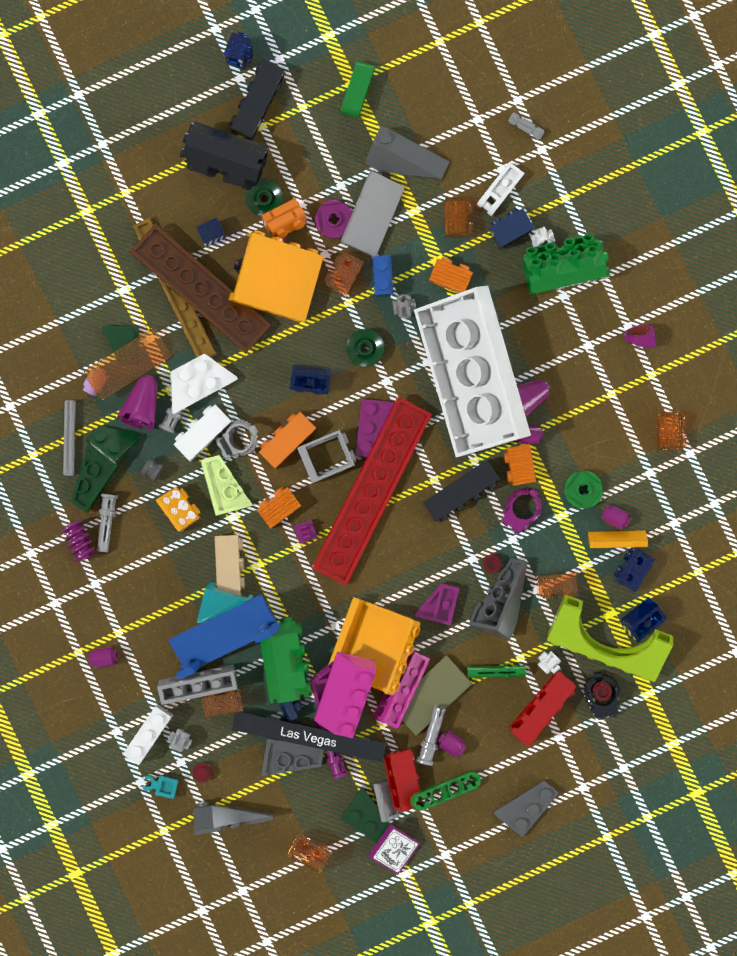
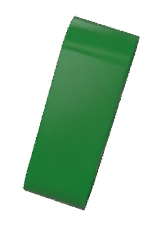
(357, 89)

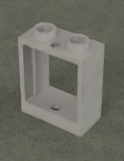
(308, 463)

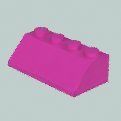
(345, 694)

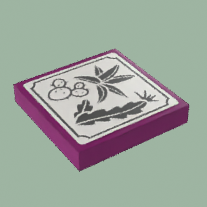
(394, 849)

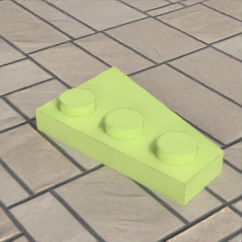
(222, 487)

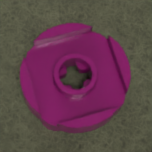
(325, 213)

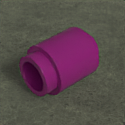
(536, 435)
(615, 517)
(103, 657)
(451, 743)

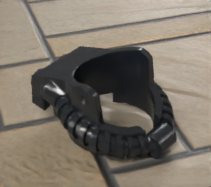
(603, 710)

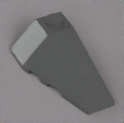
(401, 156)
(501, 607)
(214, 816)

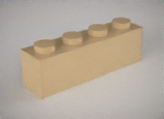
(229, 564)

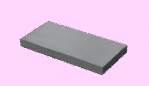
(372, 214)

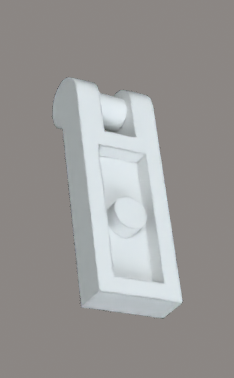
(501, 188)

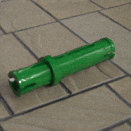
(497, 671)

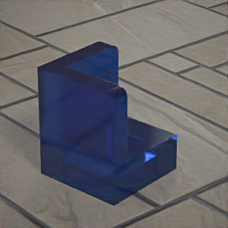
(211, 232)

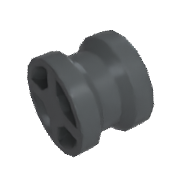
(152, 469)

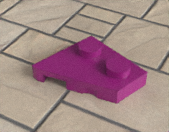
(440, 605)

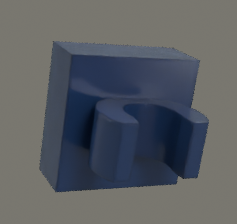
(289, 710)

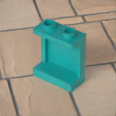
(218, 601)

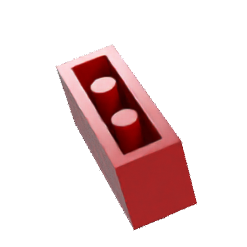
(402, 778)

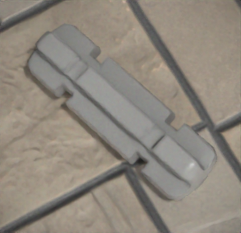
(526, 126)

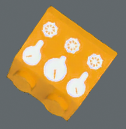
(178, 508)

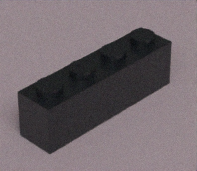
(258, 100)
(461, 490)

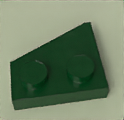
(120, 335)
(112, 442)

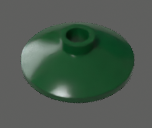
(264, 188)
(369, 338)

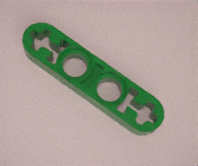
(446, 793)

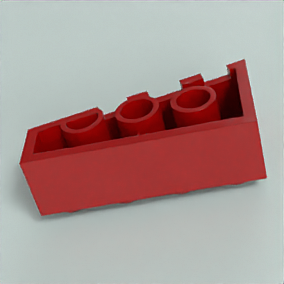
(542, 708)

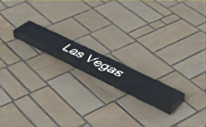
(308, 736)

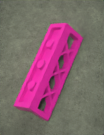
(397, 704)

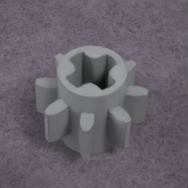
(404, 306)
(179, 740)

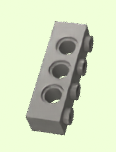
(198, 684)

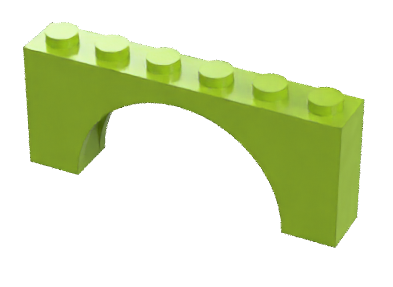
(642, 660)

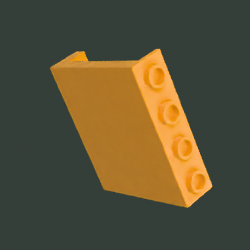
(277, 277)
(381, 637)

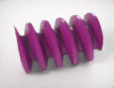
(78, 541)

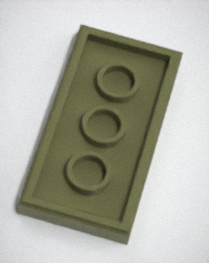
(436, 688)

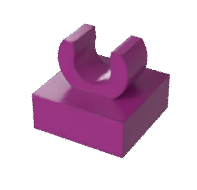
(305, 531)

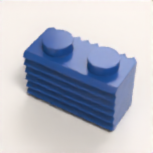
(382, 276)

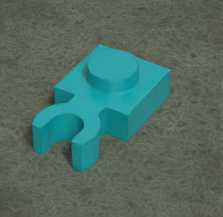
(164, 786)

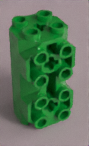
(573, 264)
(285, 664)

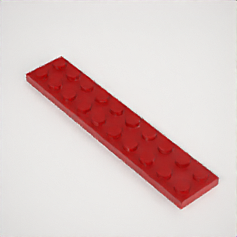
(371, 491)

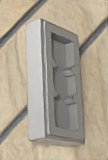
(384, 801)

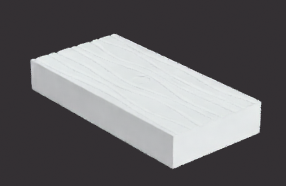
(472, 371)

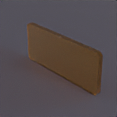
(127, 364)

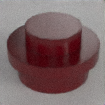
(492, 563)
(602, 691)
(202, 772)

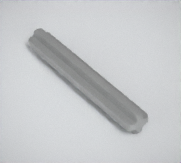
(69, 438)

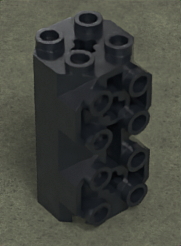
(217, 151)

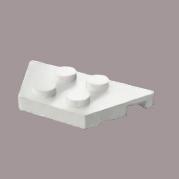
(197, 380)

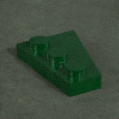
(93, 478)
(365, 816)

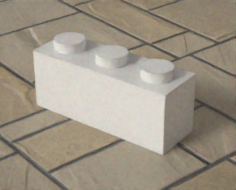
(202, 432)
(148, 734)

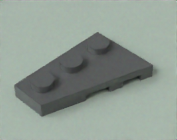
(287, 757)
(527, 807)

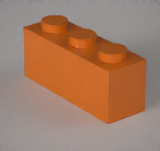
(287, 439)

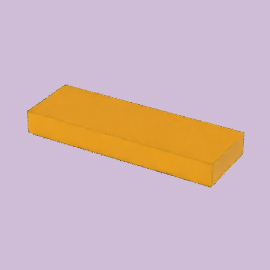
(617, 539)

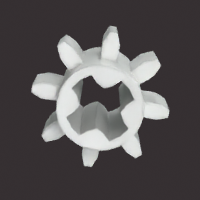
(542, 236)
(549, 662)

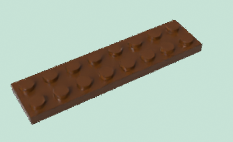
(199, 288)

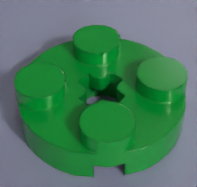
(572, 491)

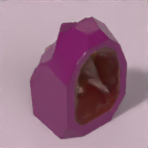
(641, 336)

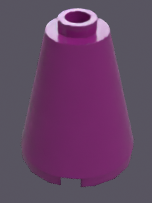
(533, 394)
(141, 404)

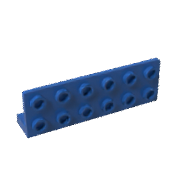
(223, 634)

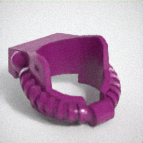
(515, 522)

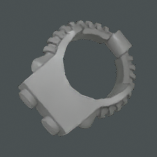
(227, 443)

